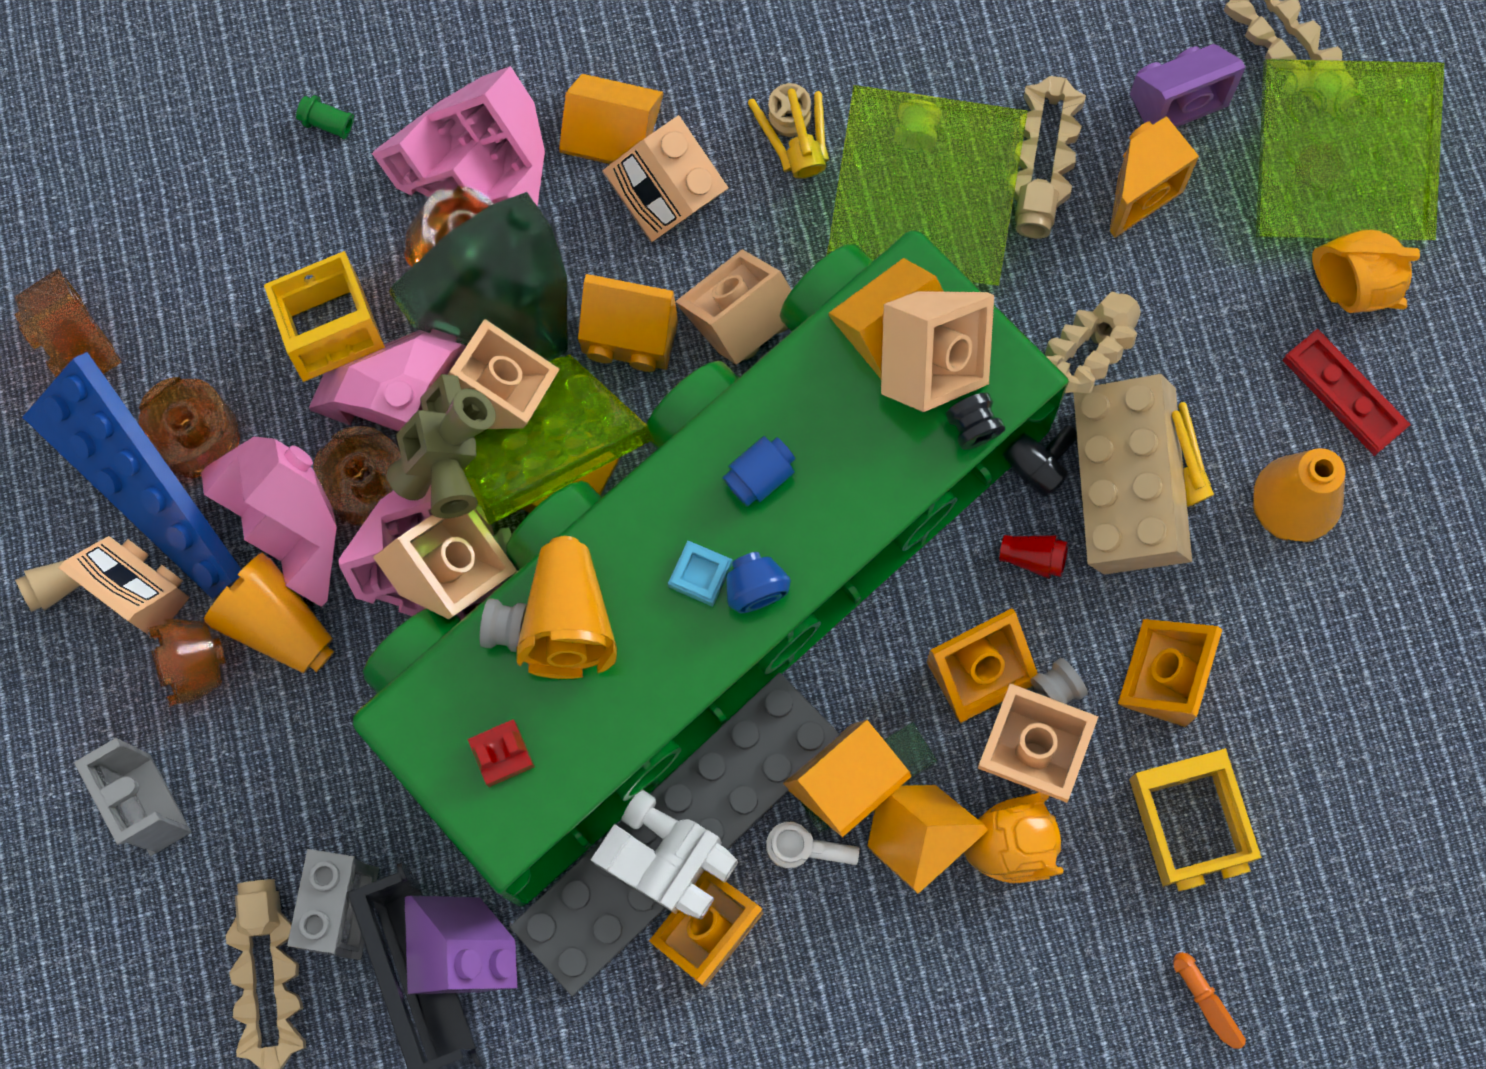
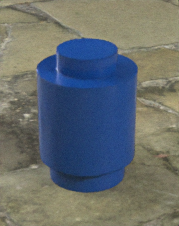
(760, 470)

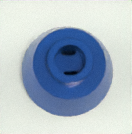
(755, 583)

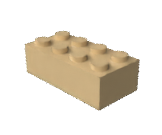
(1132, 476)

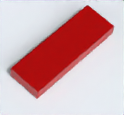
(1346, 392)

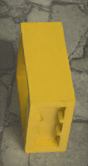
(335, 341)
(1210, 764)

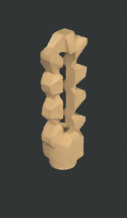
(1263, 34)
(1039, 198)
(1109, 326)
(260, 915)

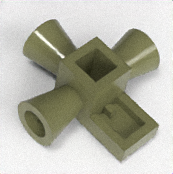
(440, 445)

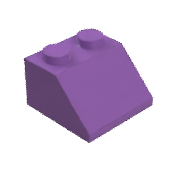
(1188, 86)
(457, 947)

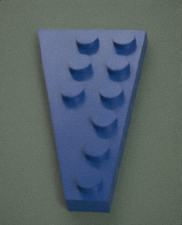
(109, 448)

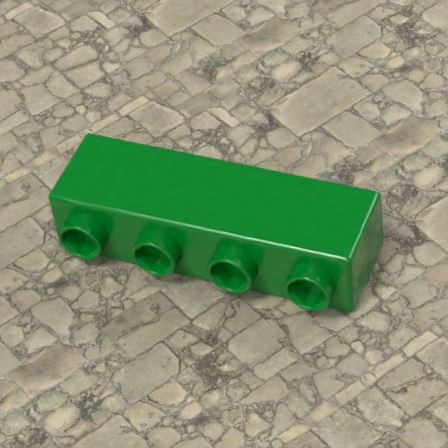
(862, 502)

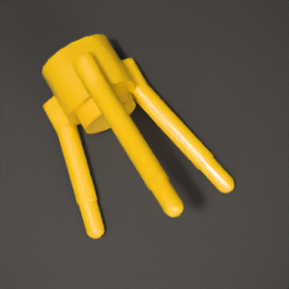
(804, 154)
(1196, 480)

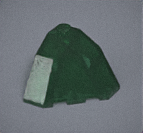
(493, 269)

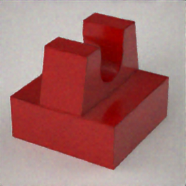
(501, 753)

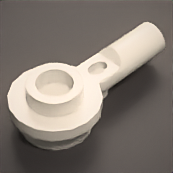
(792, 845)

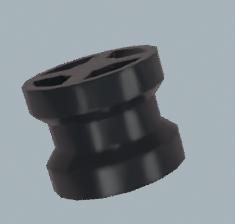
(975, 421)

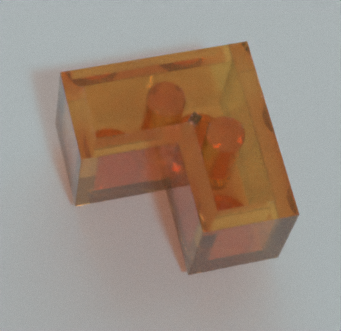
(59, 321)

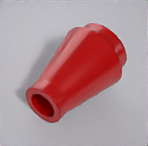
(1037, 554)

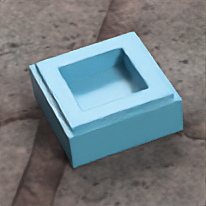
(700, 573)

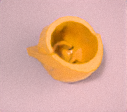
(1365, 271)
(1019, 841)

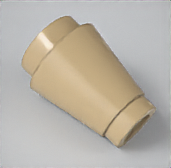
(45, 586)

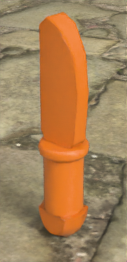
(1209, 1003)

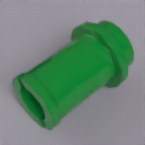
(323, 116)

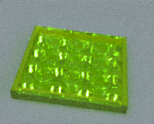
(1349, 148)
(932, 171)
(567, 437)

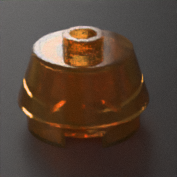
(186, 659)

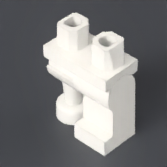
(674, 867)

